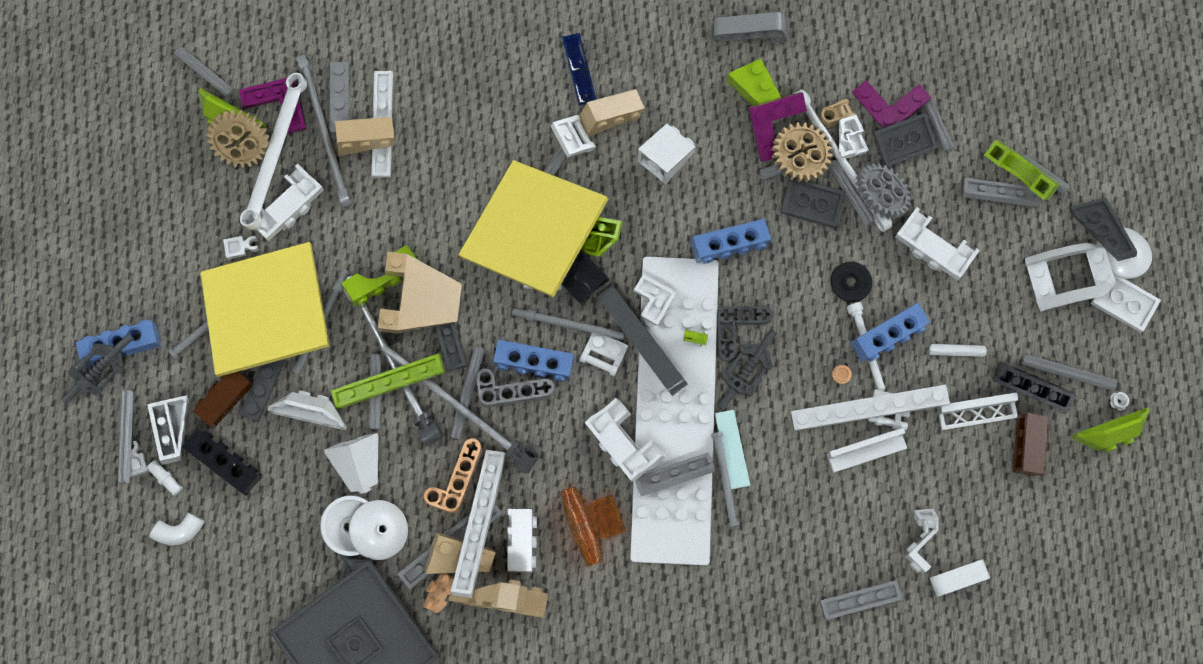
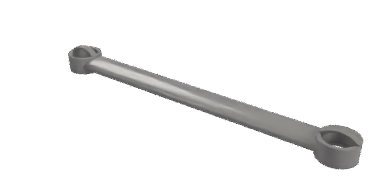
(342, 190)

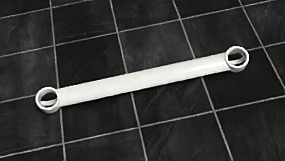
(273, 151)
(882, 223)

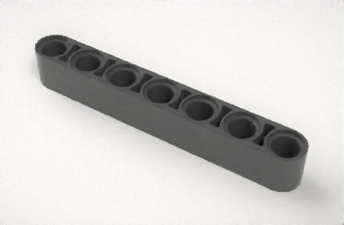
(642, 339)

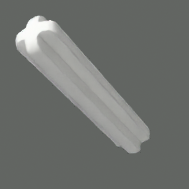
(957, 350)

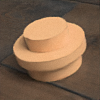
(841, 374)

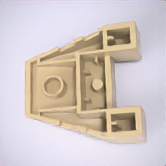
(426, 299)
(507, 598)

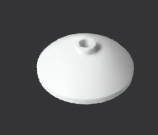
(1134, 266)
(333, 522)
(365, 531)

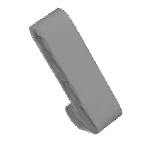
(752, 26)
(515, 388)

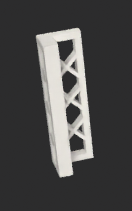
(971, 405)
(867, 450)

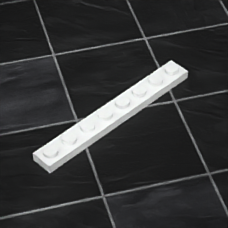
(870, 407)
(478, 524)

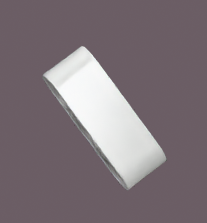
(960, 578)

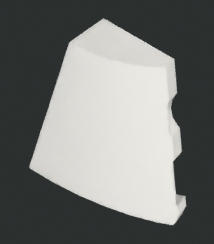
(850, 138)

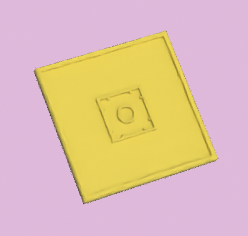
(533, 228)
(264, 309)

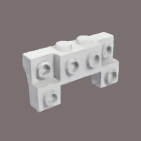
(290, 205)
(933, 249)
(618, 443)

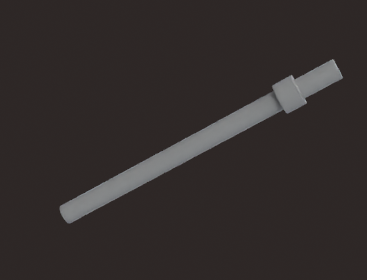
(336, 289)
(532, 315)

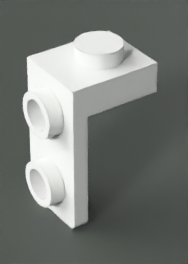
(917, 562)

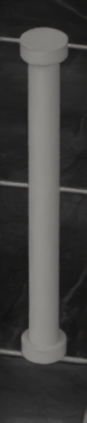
(189, 340)
(725, 479)

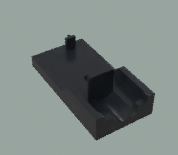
(583, 278)

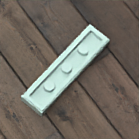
(733, 449)

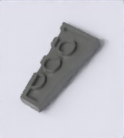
(1105, 227)

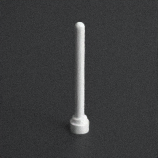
(856, 312)

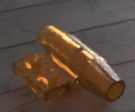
(591, 523)

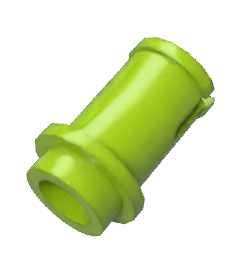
(695, 337)

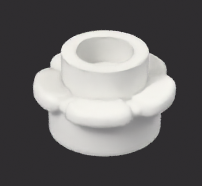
(1119, 396)

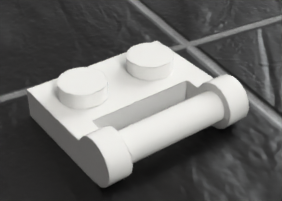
(568, 137)
(606, 347)

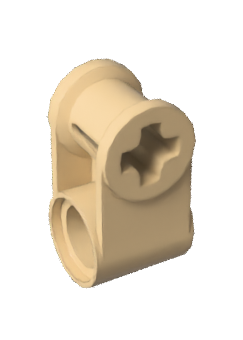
(836, 112)

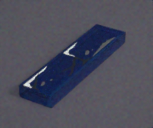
(579, 69)

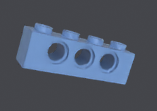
(756, 229)
(913, 316)
(148, 340)
(505, 349)

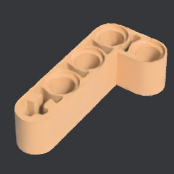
(458, 474)

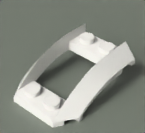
(1043, 283)

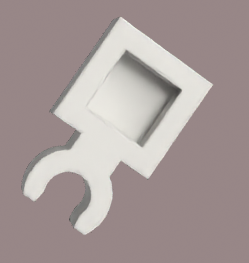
(237, 247)
(138, 461)
(927, 519)

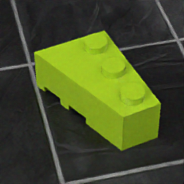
(753, 83)

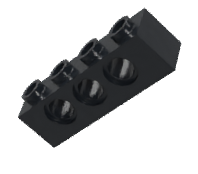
(1033, 386)
(195, 446)

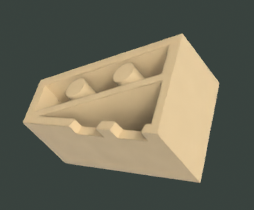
(611, 111)
(363, 135)
(446, 553)

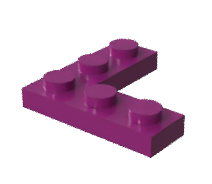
(270, 93)
(882, 112)
(763, 115)

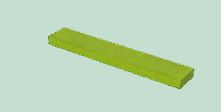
(387, 381)

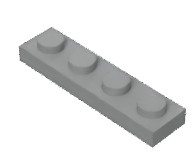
(339, 93)
(999, 192)
(675, 474)
(860, 600)

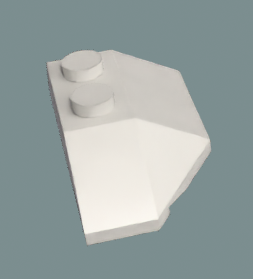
(309, 409)

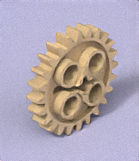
(249, 151)
(809, 167)

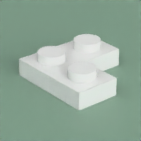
(659, 298)

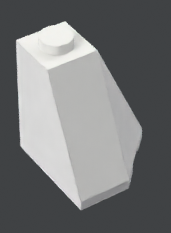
(356, 462)

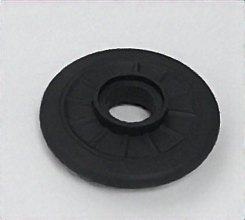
(846, 292)

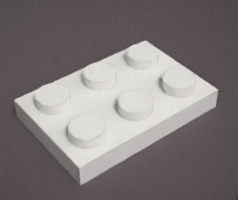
(1128, 304)

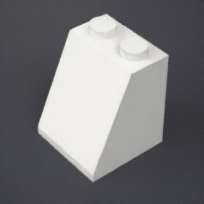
(665, 152)

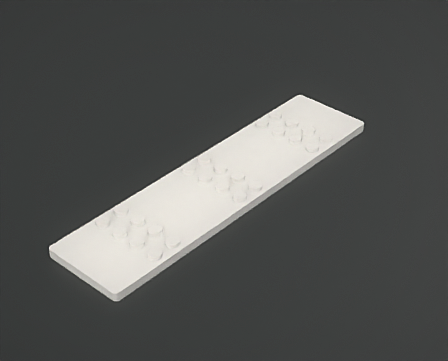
(676, 521)

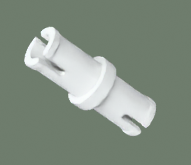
(164, 477)

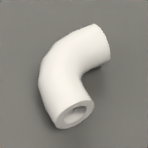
(177, 534)

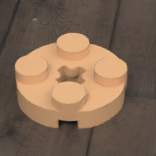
(438, 592)

